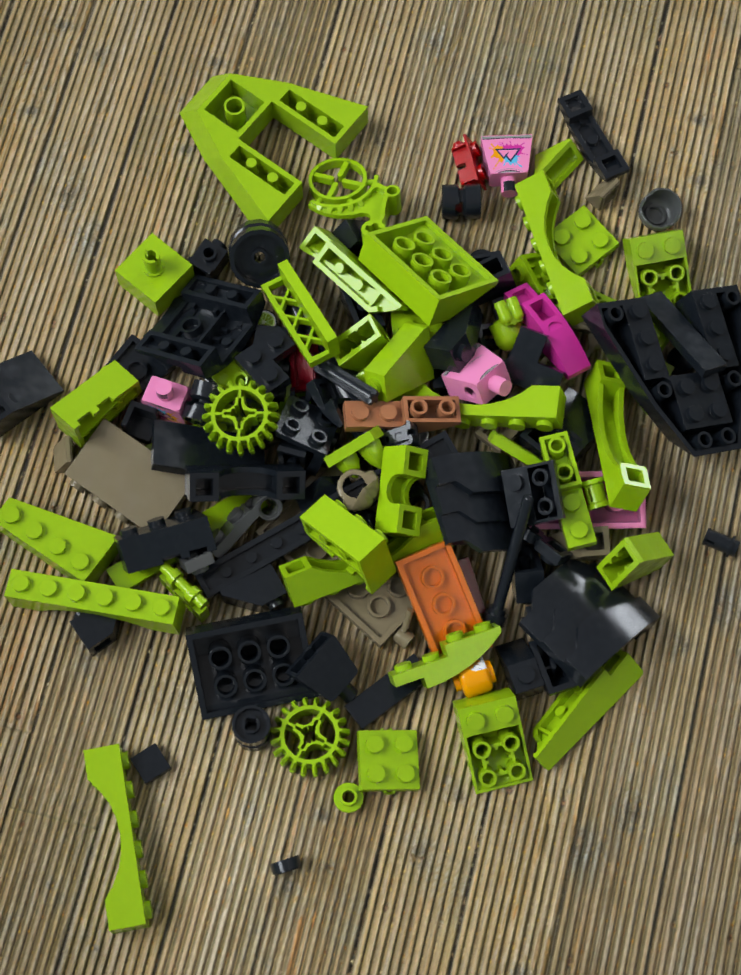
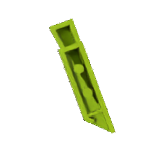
(349, 273)
(580, 708)

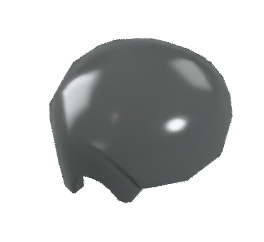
(660, 209)

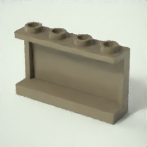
(121, 476)

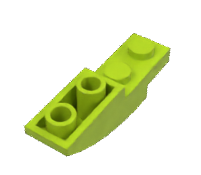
(577, 525)
(457, 654)

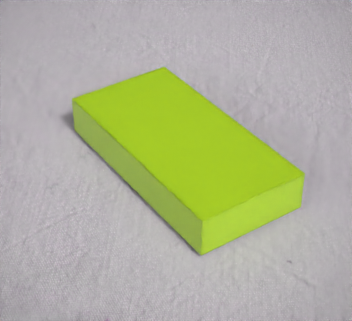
(513, 448)

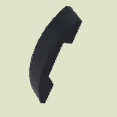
(590, 138)

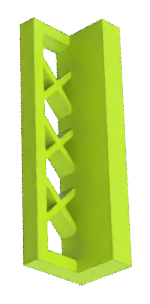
(308, 308)

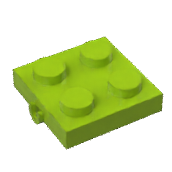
(583, 241)
(387, 761)

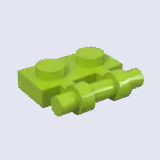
(190, 595)

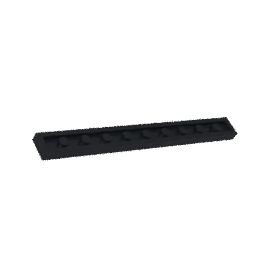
(288, 535)

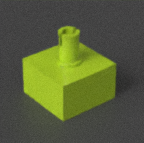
(155, 274)

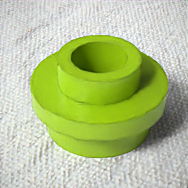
(348, 807)

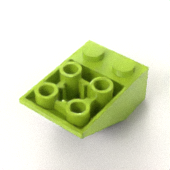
(658, 264)
(493, 740)

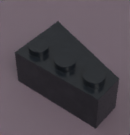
(164, 540)

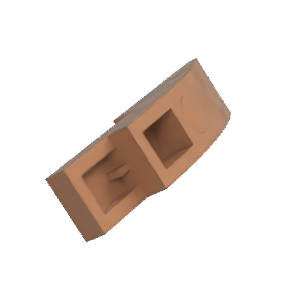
(426, 412)

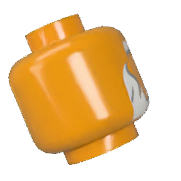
(475, 679)

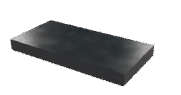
(184, 444)

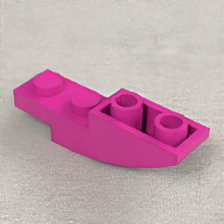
(543, 316)

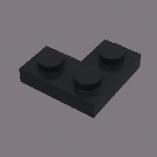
(261, 360)

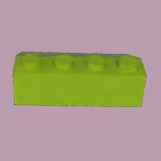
(425, 269)

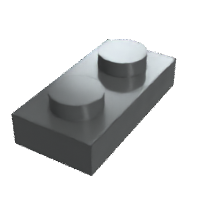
(197, 562)

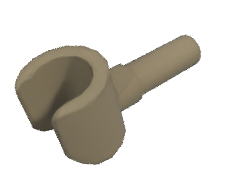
(404, 636)

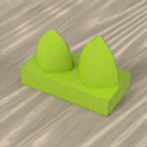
(367, 445)

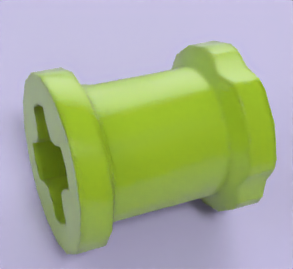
(595, 493)

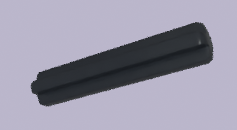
(347, 382)

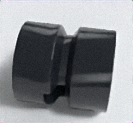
(461, 201)
(200, 394)
(252, 728)

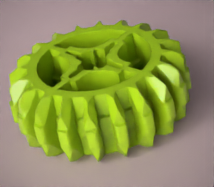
(217, 414)
(321, 742)

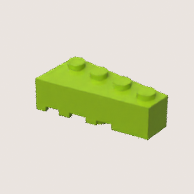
(60, 542)

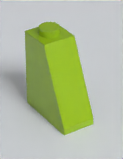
(401, 363)
(634, 558)

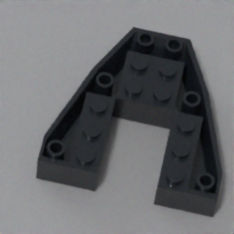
(688, 409)

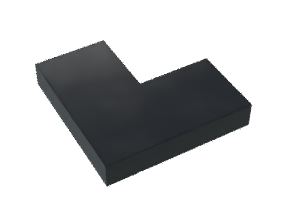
(524, 361)

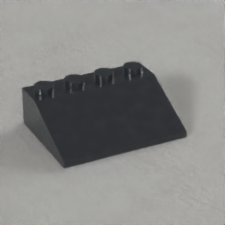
(246, 661)

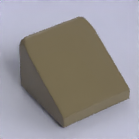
(603, 193)
(63, 454)

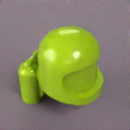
(509, 323)

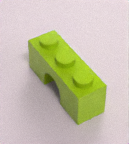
(399, 470)

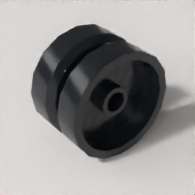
(244, 246)

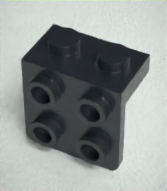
(309, 429)

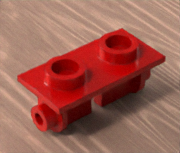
(467, 154)

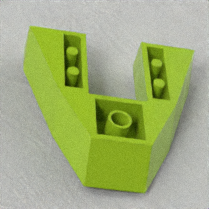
(237, 108)

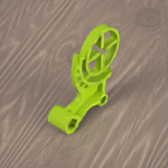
(375, 204)

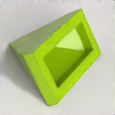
(558, 161)

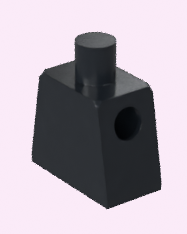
(325, 669)

